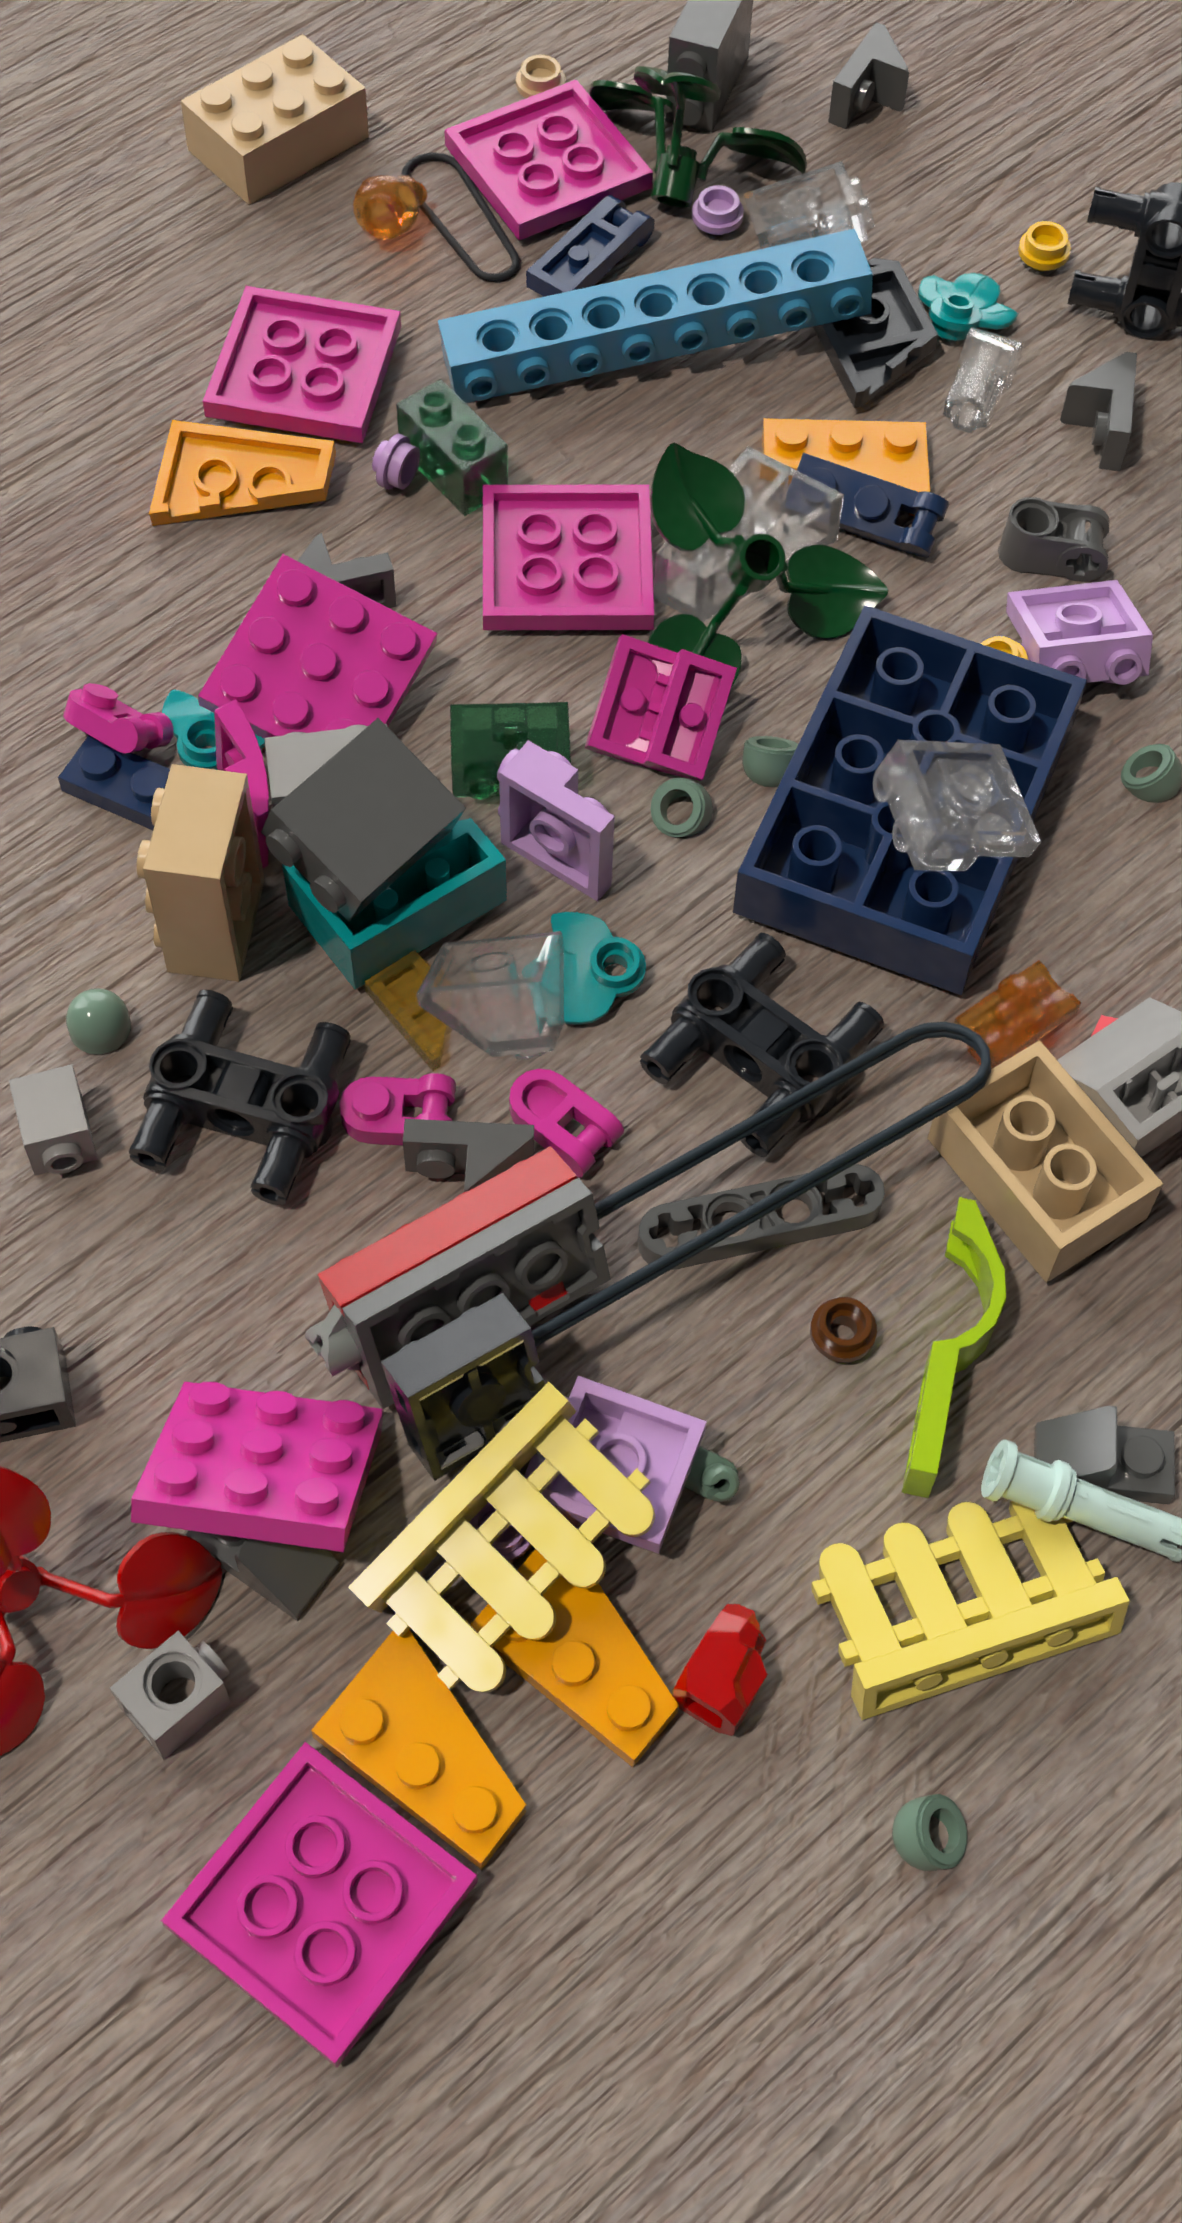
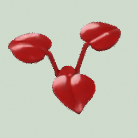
(162, 1585)

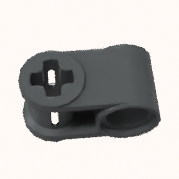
(1051, 537)

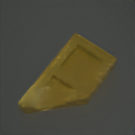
(396, 997)

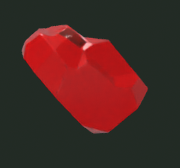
(724, 1671)

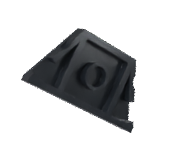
(882, 345)

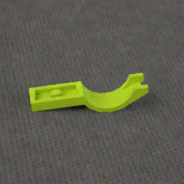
(973, 1250)

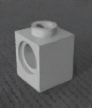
(53, 1120)
(173, 1724)

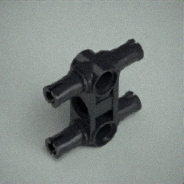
(1151, 294)
(759, 1038)
(240, 1096)

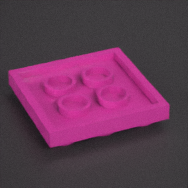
(547, 159)
(303, 364)
(567, 557)
(317, 657)
(259, 1466)
(320, 1903)

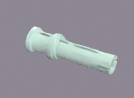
(1058, 1493)

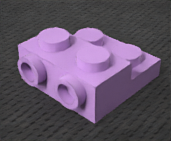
(1083, 631)
(552, 823)
(631, 1436)

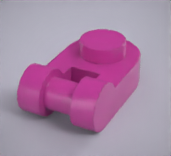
(115, 723)
(549, 1104)
(375, 1106)

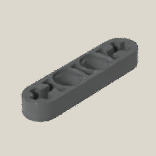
(769, 1230)

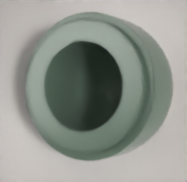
(767, 759)
(1159, 785)
(676, 788)
(98, 1021)
(913, 1838)

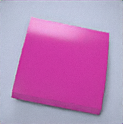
(660, 708)
(240, 753)

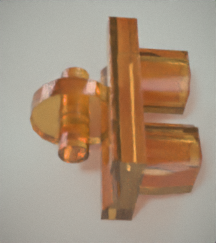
(1019, 1013)

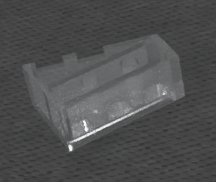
(776, 504)

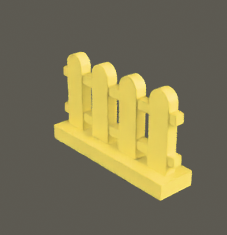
(468, 1552)
(1024, 1621)

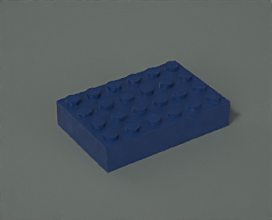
(826, 843)

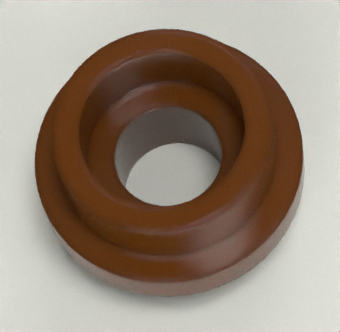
(844, 1312)

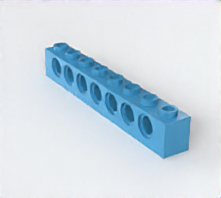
(656, 316)

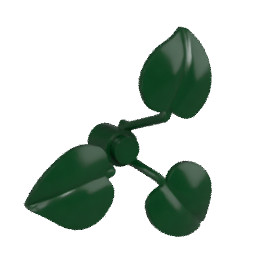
(677, 166)
(700, 501)

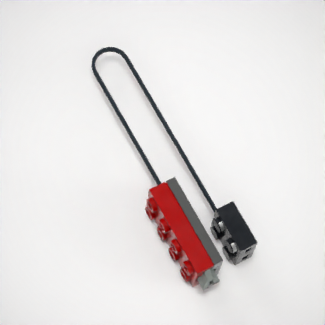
(450, 1299)

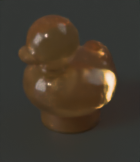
(388, 205)

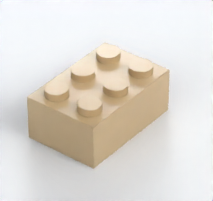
(275, 119)
(202, 871)
(1045, 1162)

